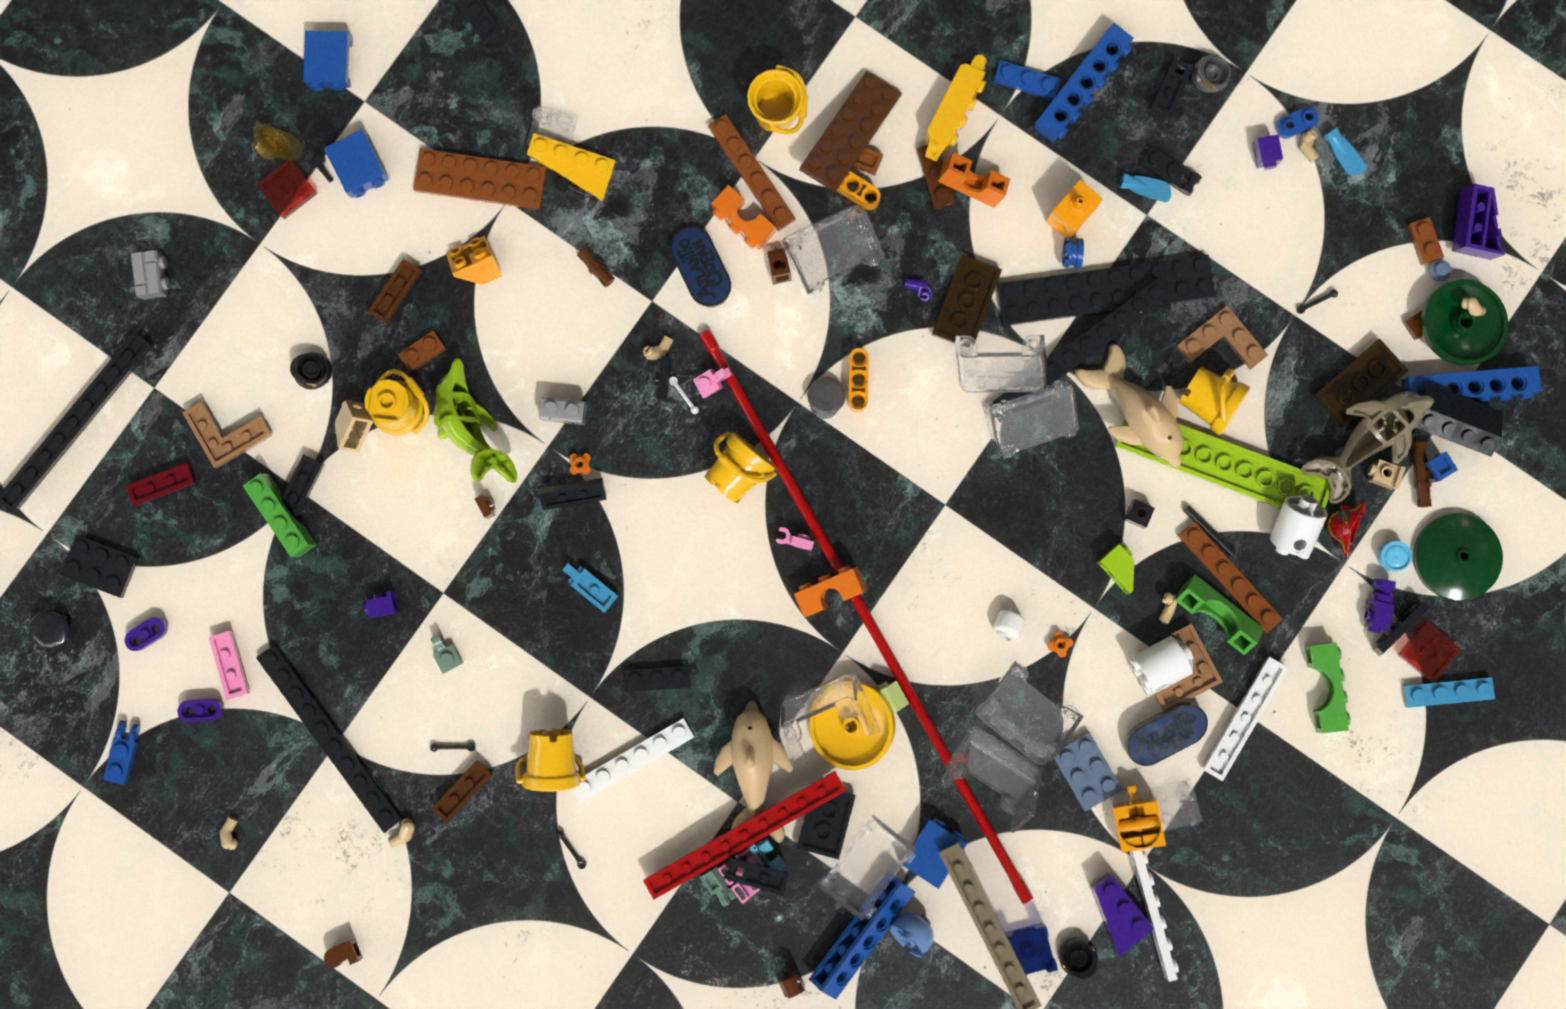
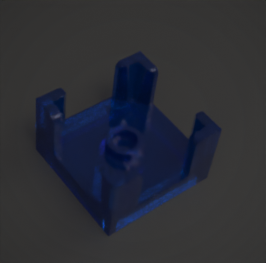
(1033, 948)

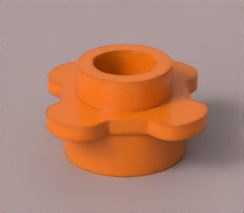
(575, 468)
(1066, 643)

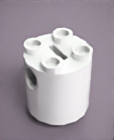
(1298, 526)
(1162, 665)

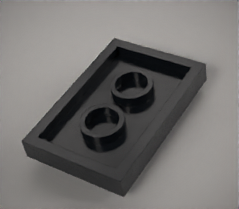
(99, 566)
(826, 826)

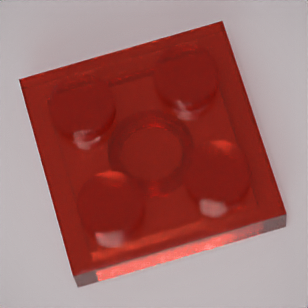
(287, 189)
(1429, 652)

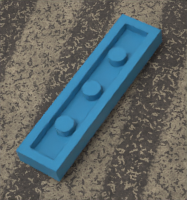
(1448, 692)

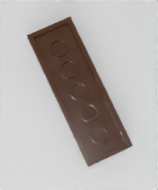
(850, 131)

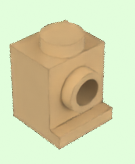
(1377, 476)

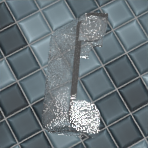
(832, 247)
(1002, 370)
(1033, 418)
(1027, 716)
(867, 867)

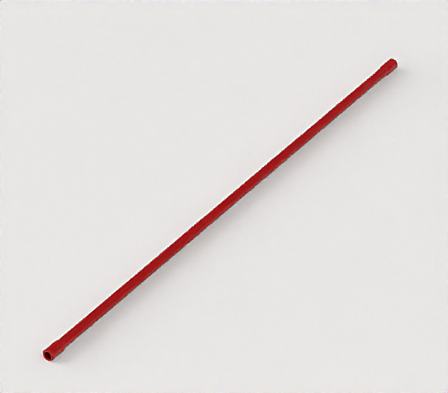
(1017, 882)

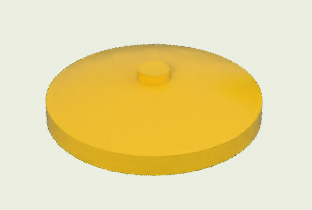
(844, 740)

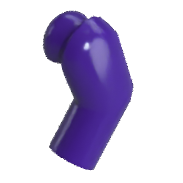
(921, 288)

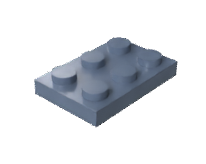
(1087, 772)

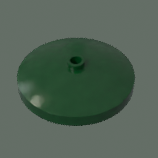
(1456, 333)
(1439, 561)

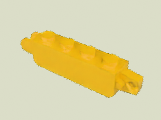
(954, 107)

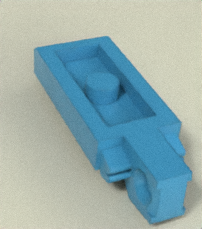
(590, 587)

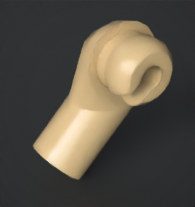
(1473, 306)

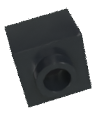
(1132, 515)

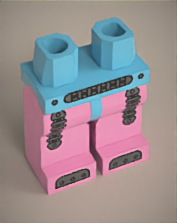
(756, 854)

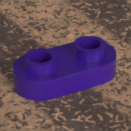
(146, 633)
(201, 710)

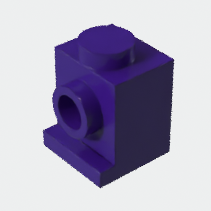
(381, 605)
(1378, 616)

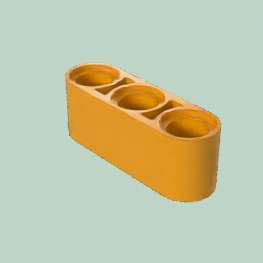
(858, 195)
(858, 370)

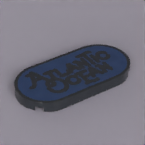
(700, 266)
(1166, 733)

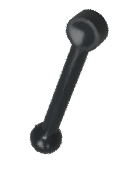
(1301, 309)
(470, 747)
(581, 863)

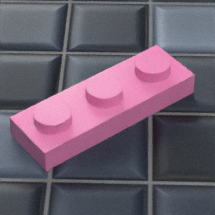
(229, 665)

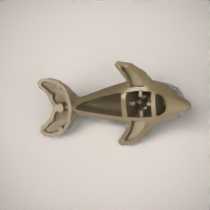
(1382, 425)

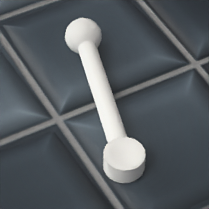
(673, 381)

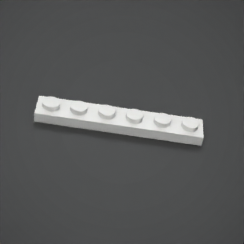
(1245, 718)
(633, 759)
(1151, 905)

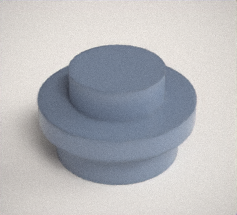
(1440, 270)

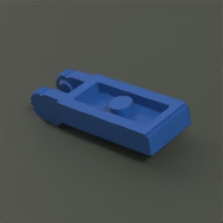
(122, 754)

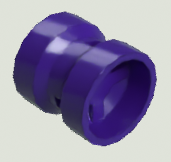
(1385, 586)

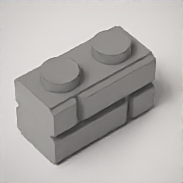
(150, 274)
(563, 411)

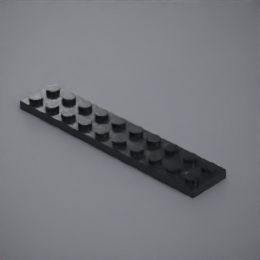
(1101, 289)

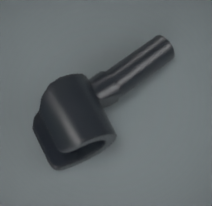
(317, 162)
(563, 184)

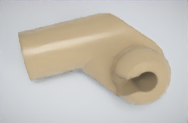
(1306, 145)
(657, 352)
(1169, 608)
(405, 833)
(227, 841)

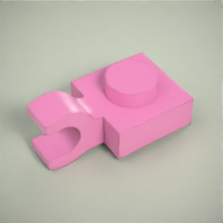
(710, 381)
(801, 541)

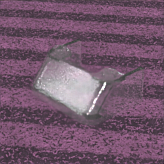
(843, 692)
(1001, 770)

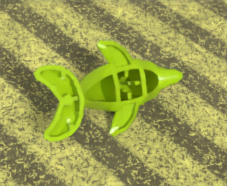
(460, 421)

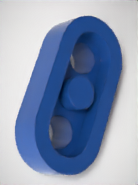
(1298, 122)

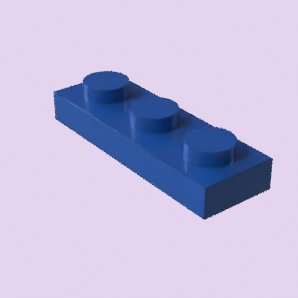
(1027, 80)

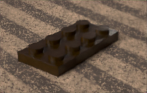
(967, 299)
(1361, 381)

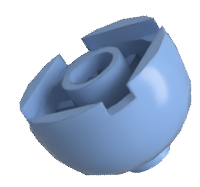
(914, 932)

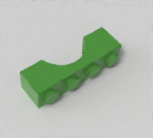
(288, 530)
(1239, 628)
(1332, 713)

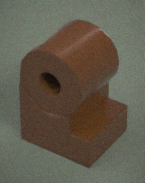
(779, 266)
(342, 952)
(791, 984)

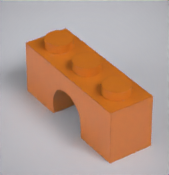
(985, 188)
(755, 232)
(812, 598)

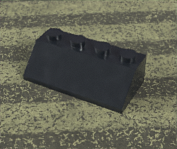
(1461, 420)

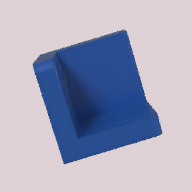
(1441, 467)

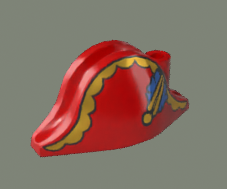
(1344, 524)

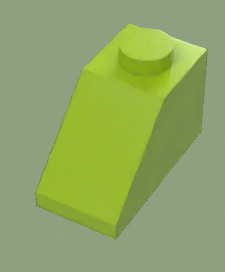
(1119, 567)

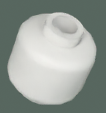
(1009, 624)

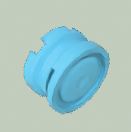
(1394, 556)

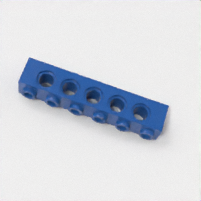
(1115, 39)
(1526, 378)
(860, 940)

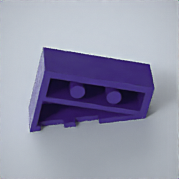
(1477, 224)
(1120, 914)

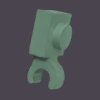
(446, 657)
(717, 885)

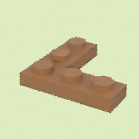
(1228, 326)
(220, 448)
(1204, 672)

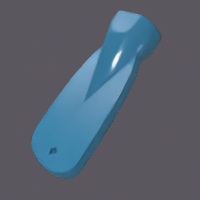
(1345, 153)
(1146, 187)

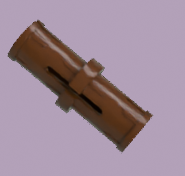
(595, 267)

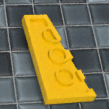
(579, 166)

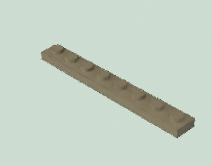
(989, 927)

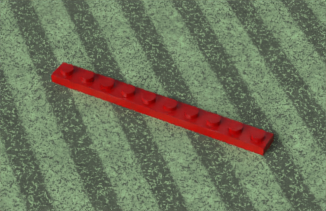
(744, 835)

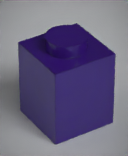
(1267, 152)

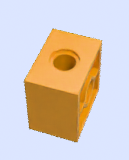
(1074, 209)
(1138, 823)

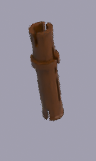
(1422, 481)

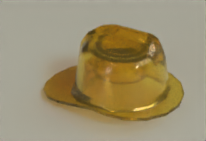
(275, 143)

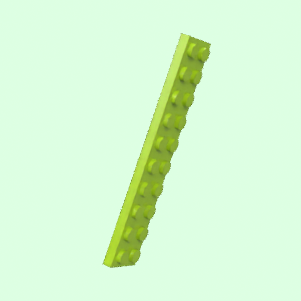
(1239, 469)

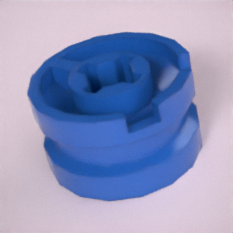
(1072, 252)

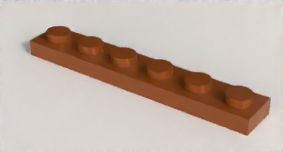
(751, 172)
(1229, 577)

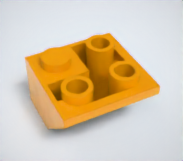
(474, 261)

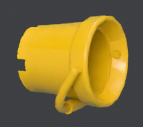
(777, 99)
(1214, 397)
(397, 405)
(738, 467)
(550, 762)

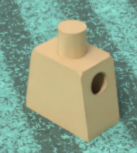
(354, 419)

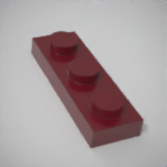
(161, 484)

